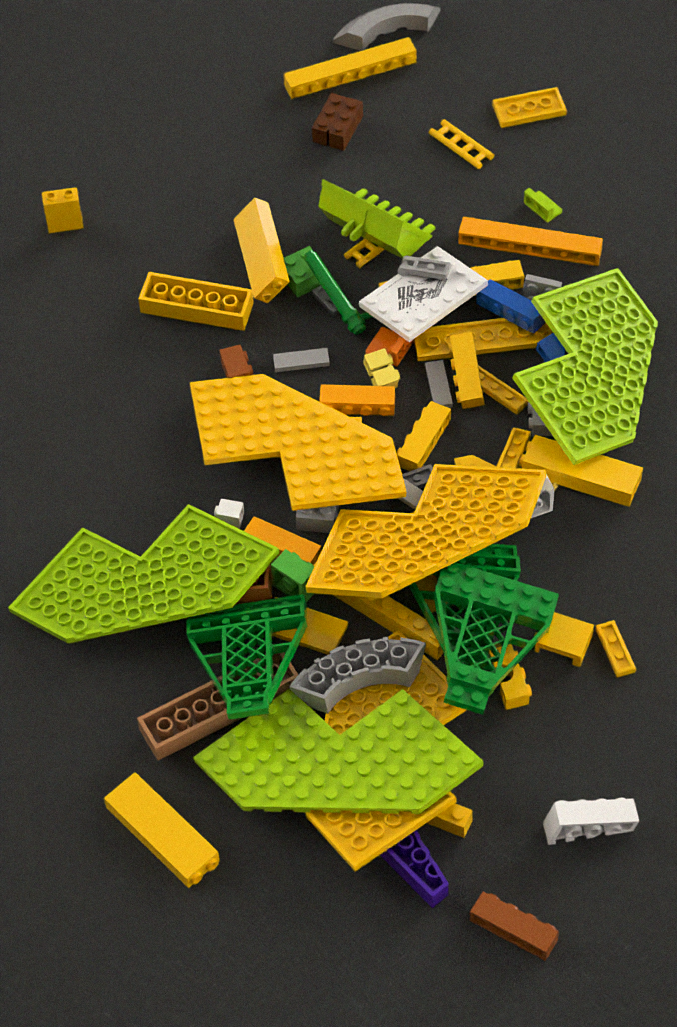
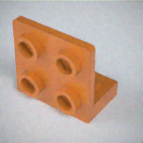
(392, 343)

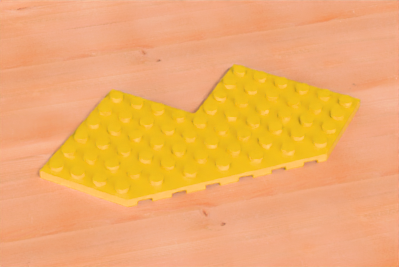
(321, 450)
(454, 518)
(367, 835)

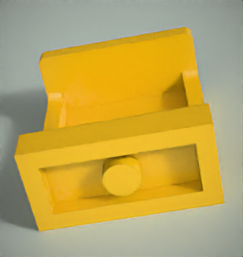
(62, 210)
(567, 637)

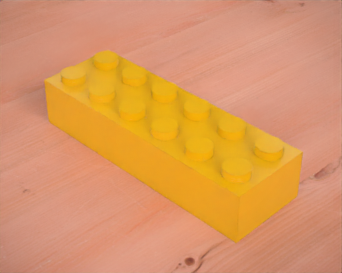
(196, 301)

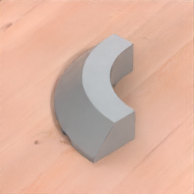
(365, 28)
(358, 667)

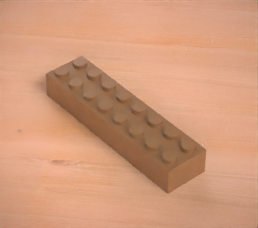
(196, 714)

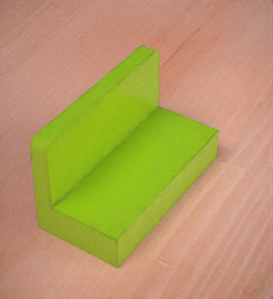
(541, 205)

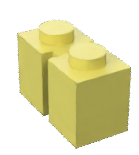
(379, 366)

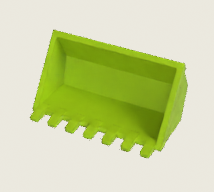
(372, 222)

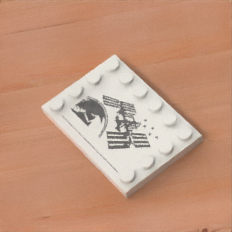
(417, 302)

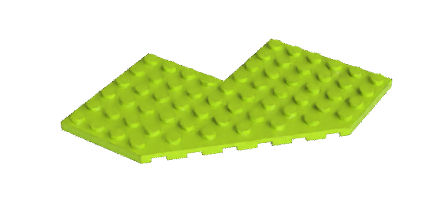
(596, 389)
(107, 590)
(299, 763)

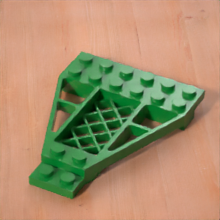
(495, 559)
(504, 601)
(244, 621)

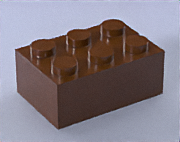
(339, 118)

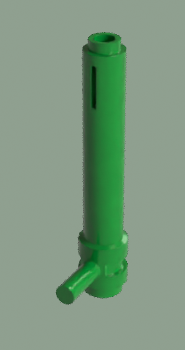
(349, 314)

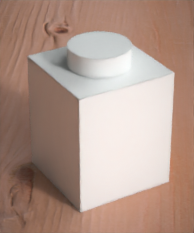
(230, 512)

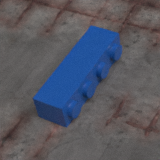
(510, 306)

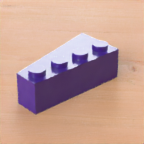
(415, 865)

